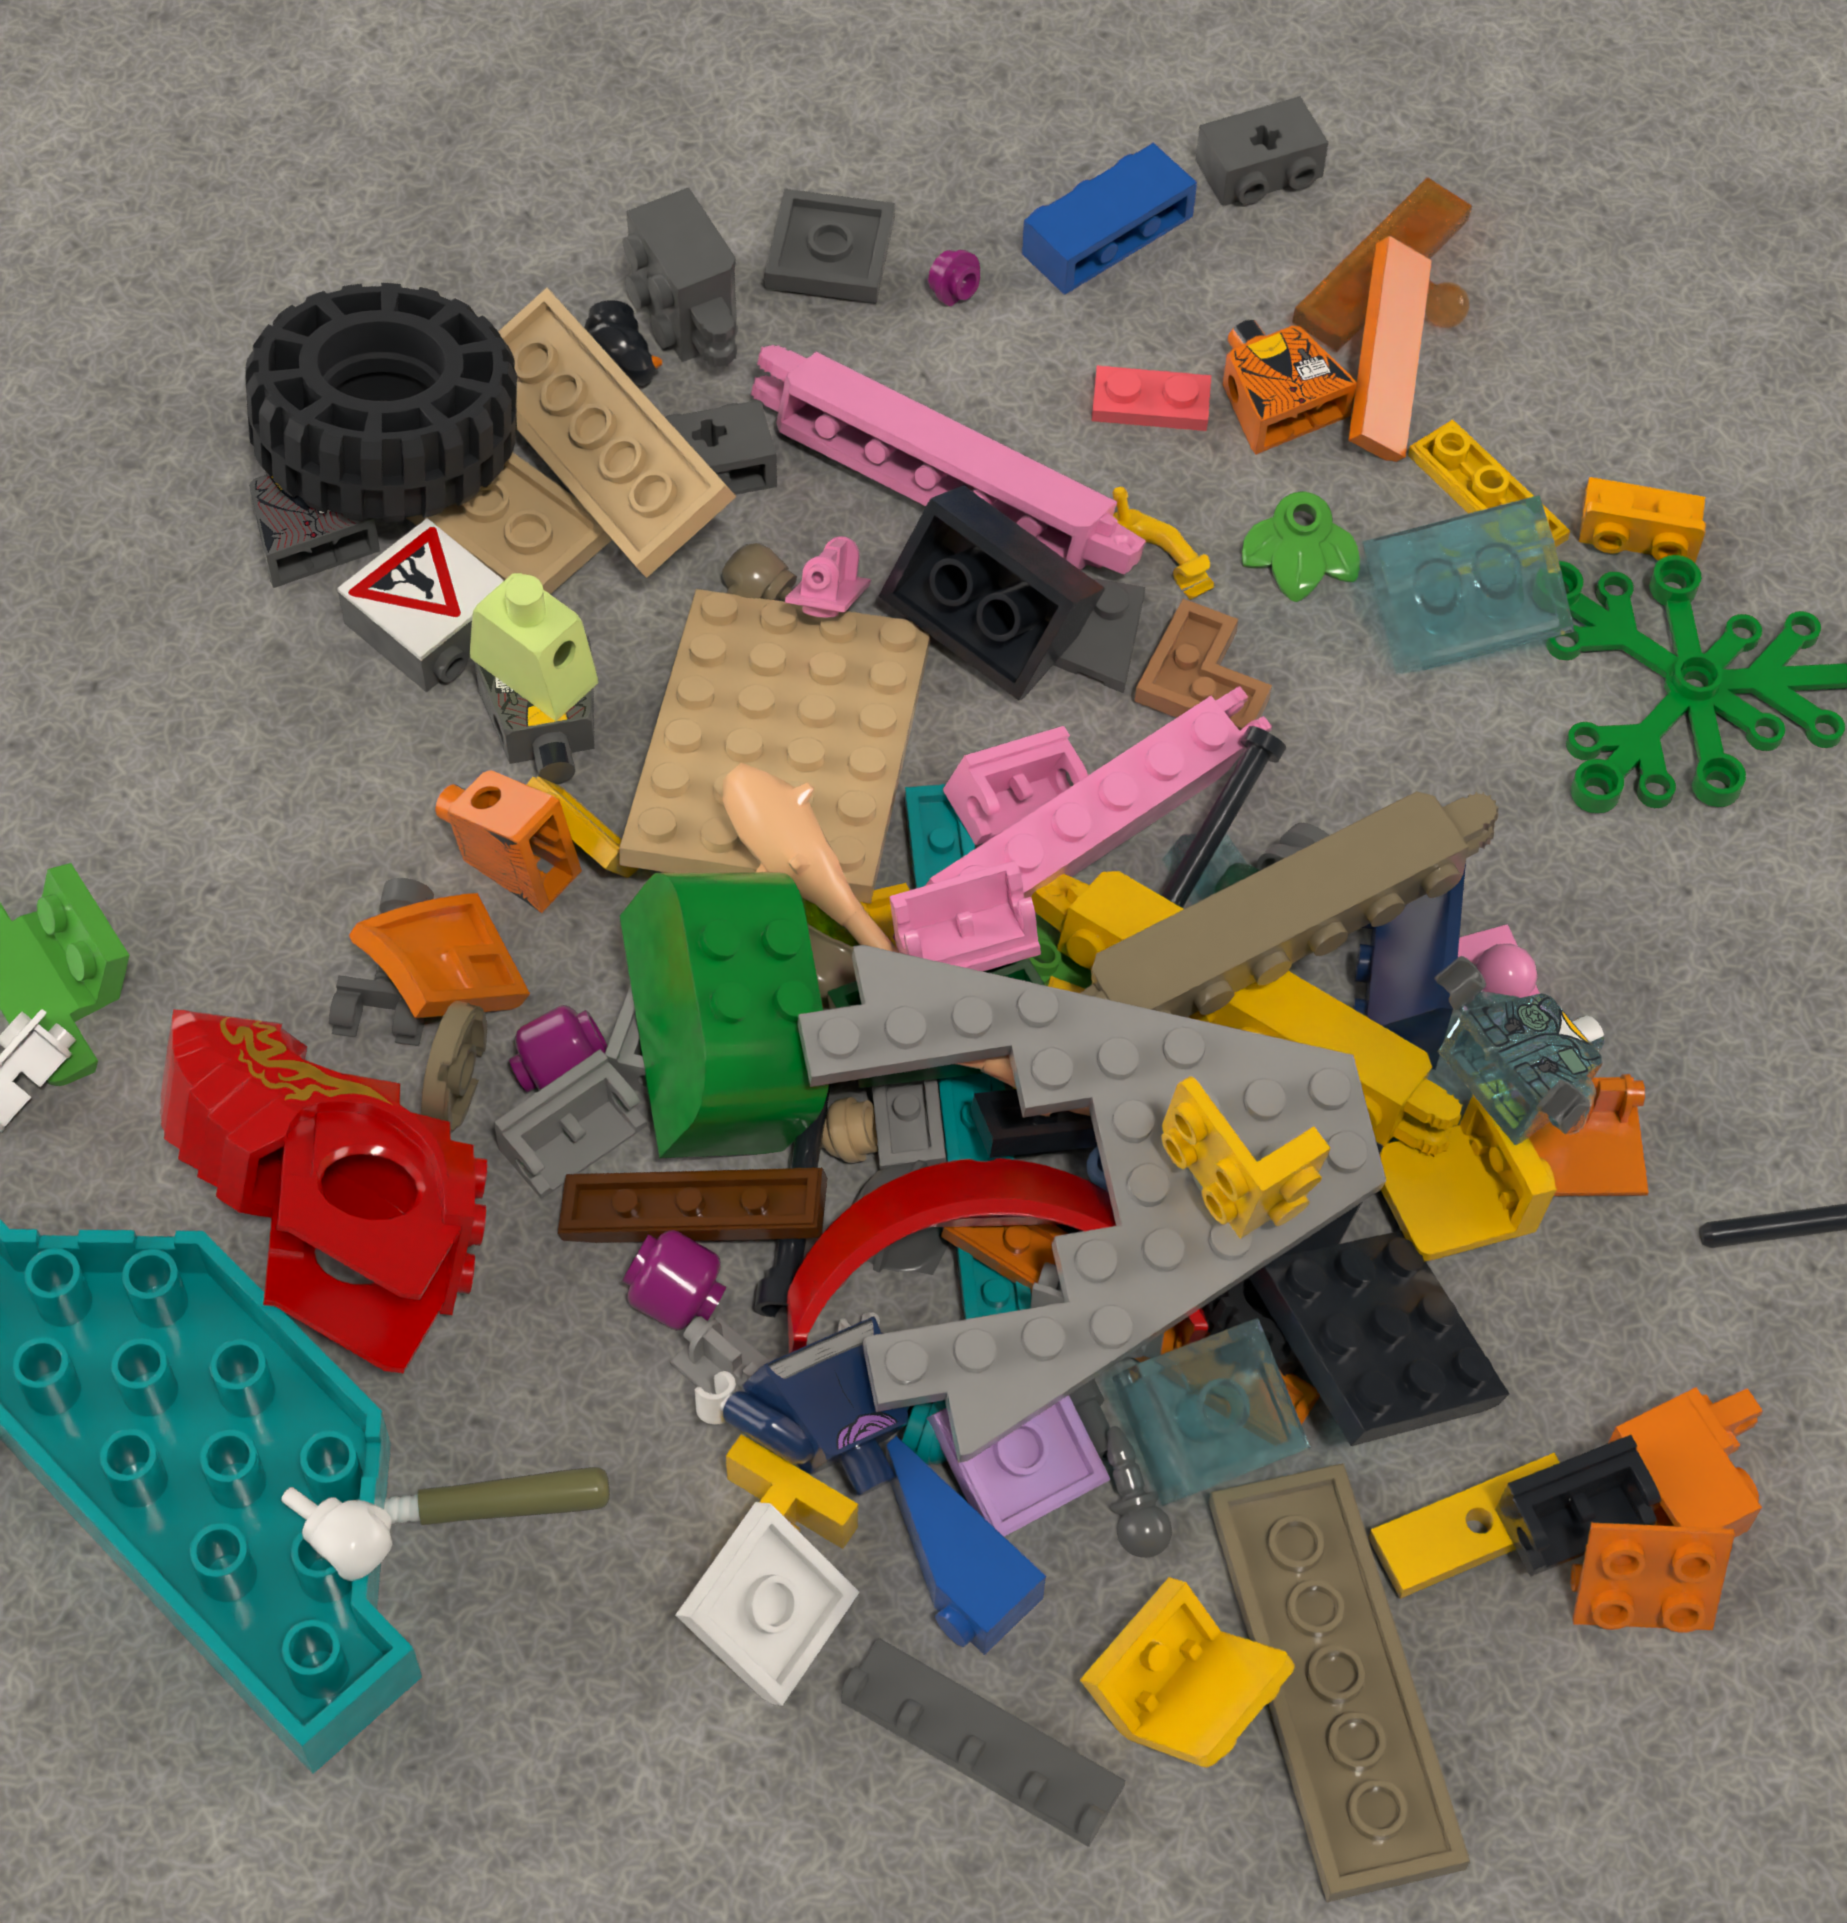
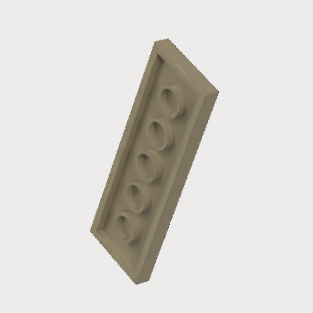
(1350, 1706)

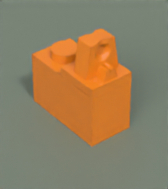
(1687, 1456)

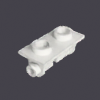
(33, 1053)

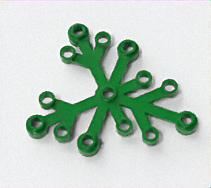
(1641, 743)

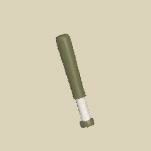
(507, 1497)

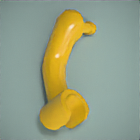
(1191, 568)

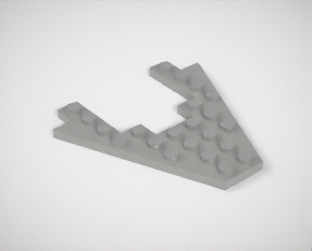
(1166, 1246)

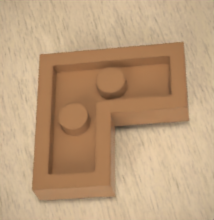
(1189, 668)

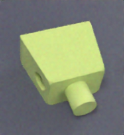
(533, 645)

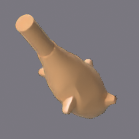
(786, 838)

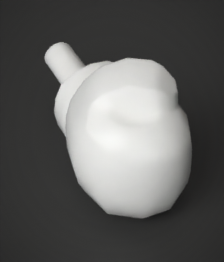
(347, 1534)

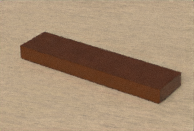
(694, 1203)

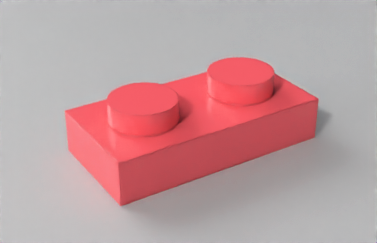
(1151, 398)

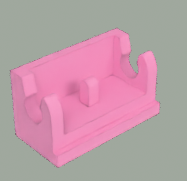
(1011, 781)
(968, 920)

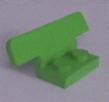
(63, 963)

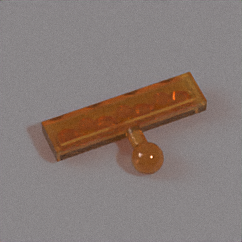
(1422, 222)

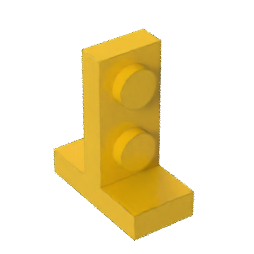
(792, 1491)

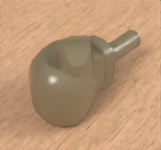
(758, 573)

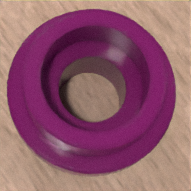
(954, 276)

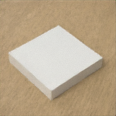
(768, 1603)

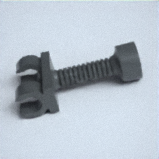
(381, 992)

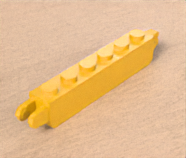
(1389, 1067)

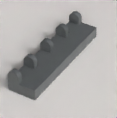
(983, 1741)

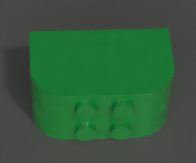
(717, 1005)

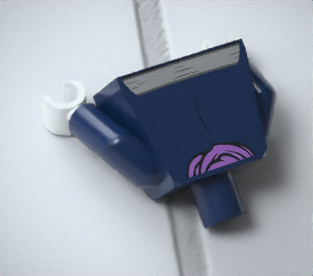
(814, 1407)

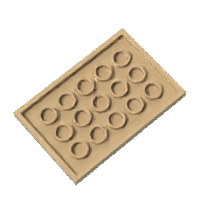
(792, 699)

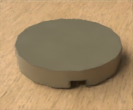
(451, 1063)

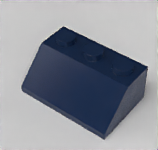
(1402, 969)

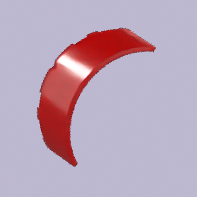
(947, 1196)

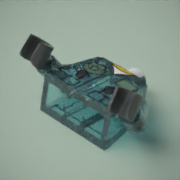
(1521, 1055)

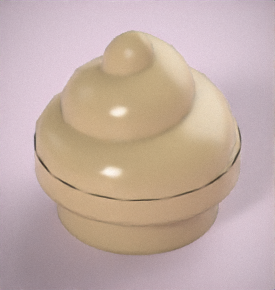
(850, 1130)

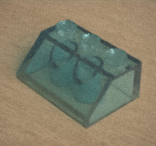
(1468, 586)

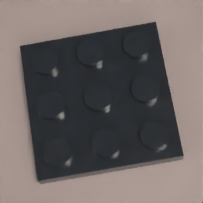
(1378, 1337)

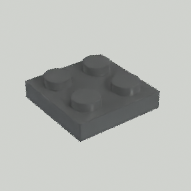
(830, 245)

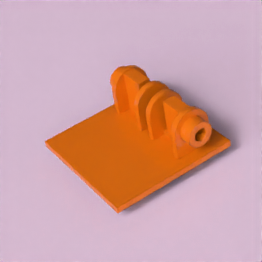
(1607, 1152)
(1651, 1576)

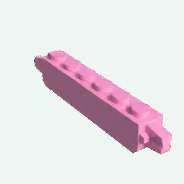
(932, 454)
(1117, 797)

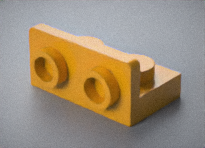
(1642, 519)

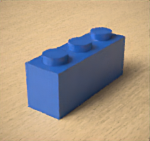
(1108, 218)

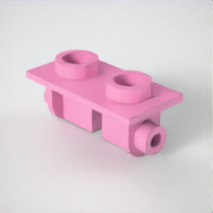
(830, 580)

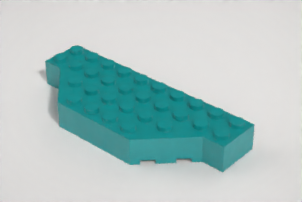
(170, 1430)

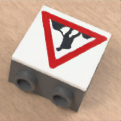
(419, 604)

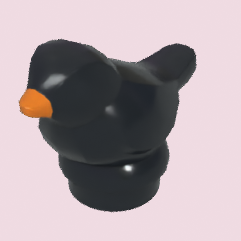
(616, 331)

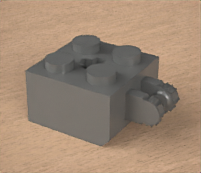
(683, 277)

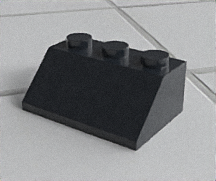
(990, 590)

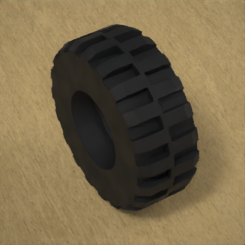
(381, 402)

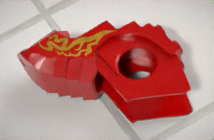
(334, 1173)

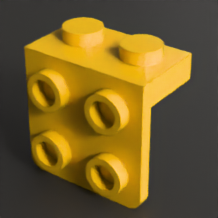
(1233, 1182)
(1469, 1194)
(1183, 1680)

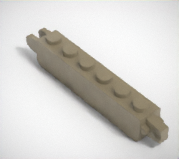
(1296, 907)

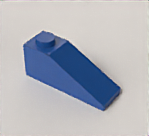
(968, 1565)

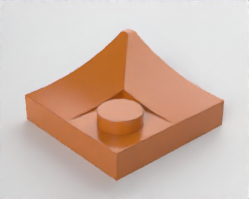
(443, 955)

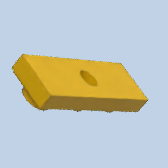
(1472, 474)
(1436, 1540)

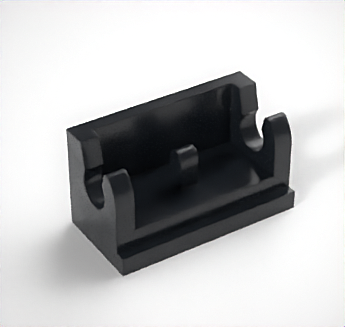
(1554, 1508)

